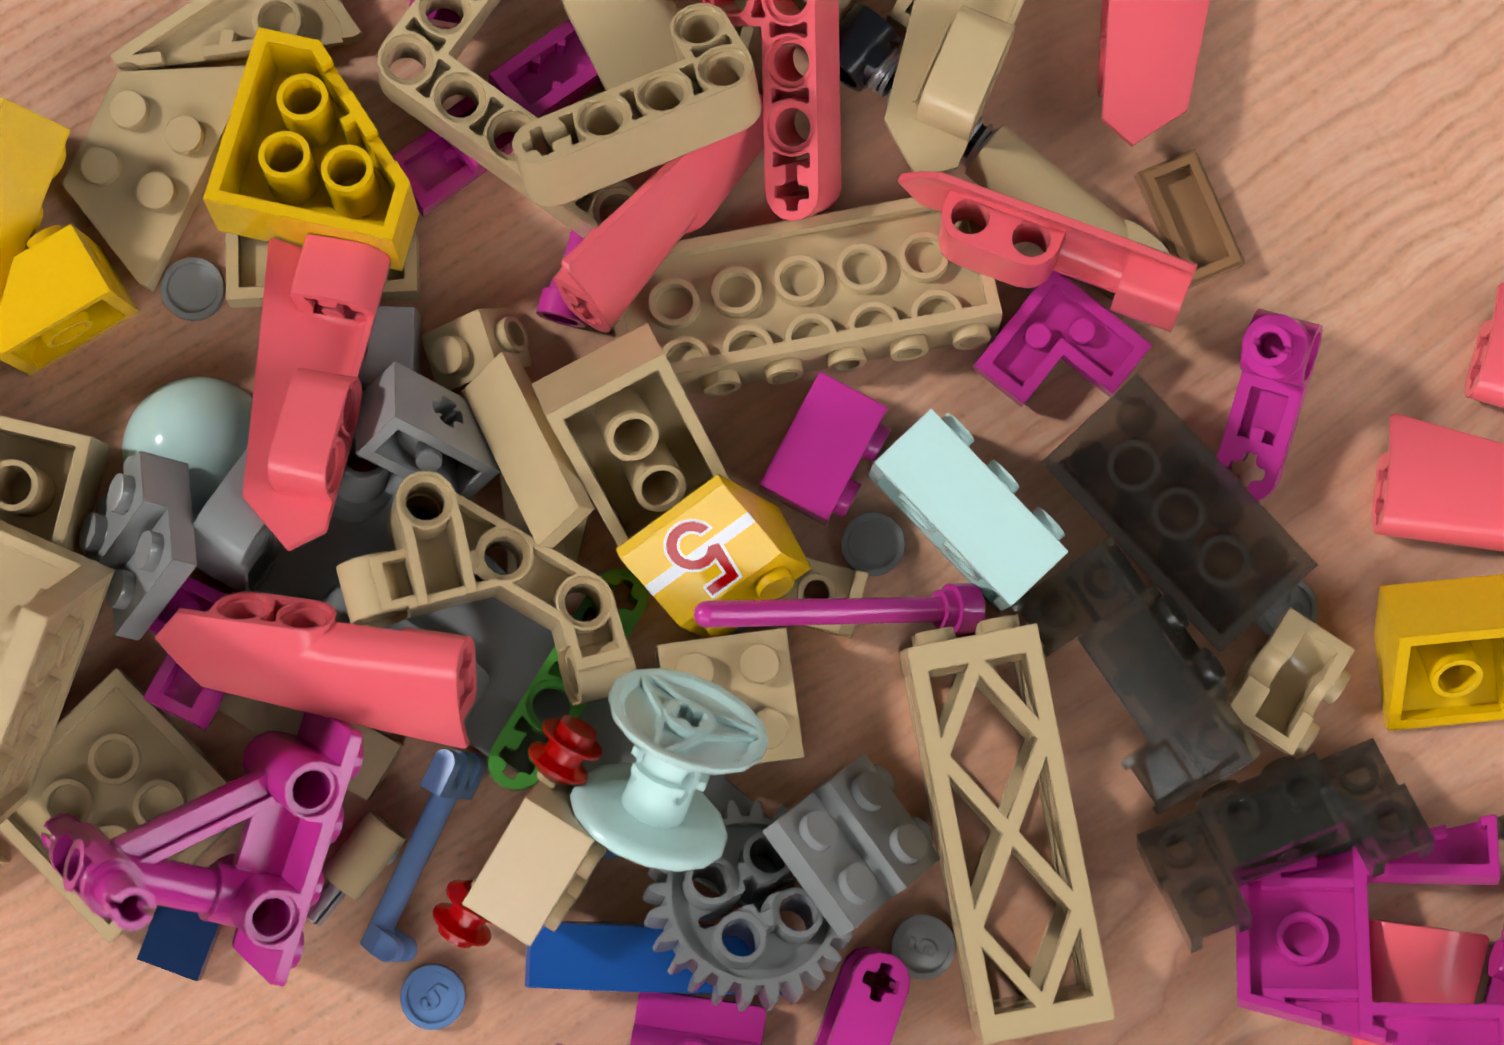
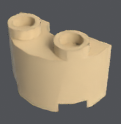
(1288, 680)

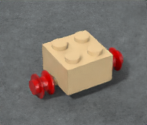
(540, 857)

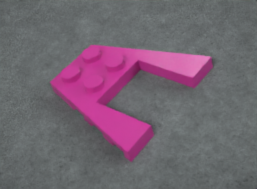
(1313, 944)

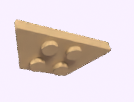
(151, 160)

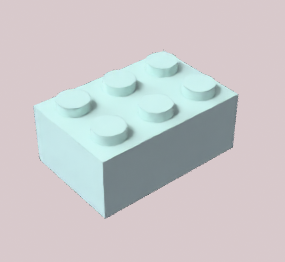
(968, 509)

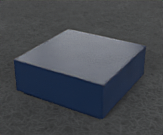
(179, 942)

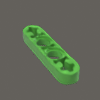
(550, 678)

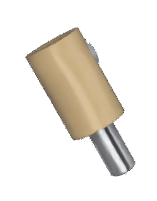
(357, 863)

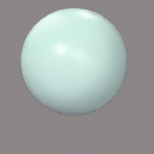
(194, 423)

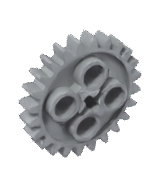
(778, 954)

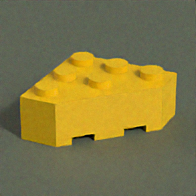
(306, 156)

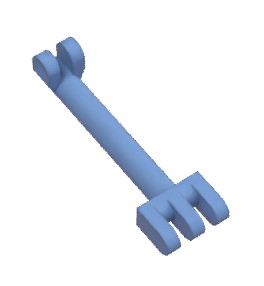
(449, 778)

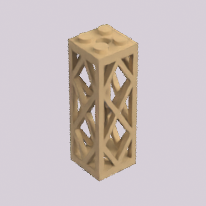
(1040, 760)

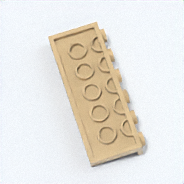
(812, 297)

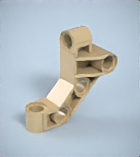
(444, 566)

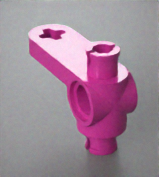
(1270, 394)

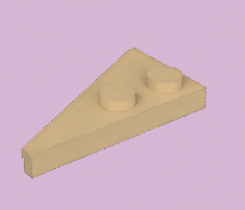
(226, 30)

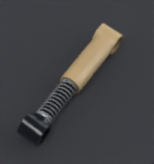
(993, 158)

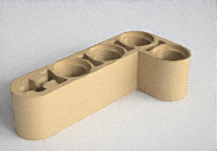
(645, 120)

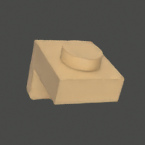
(471, 342)

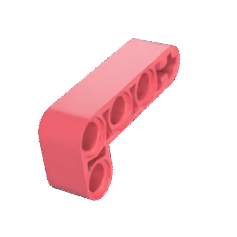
(789, 91)

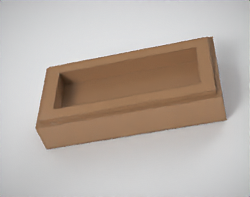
(1190, 216)

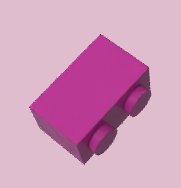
(824, 449)

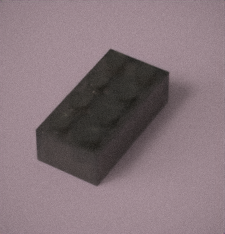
(1179, 512)

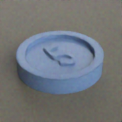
(433, 996)

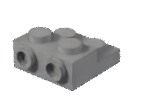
(144, 535)
(853, 844)

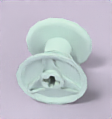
(680, 737)

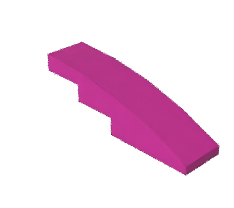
(539, 78)

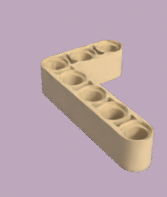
(495, 112)

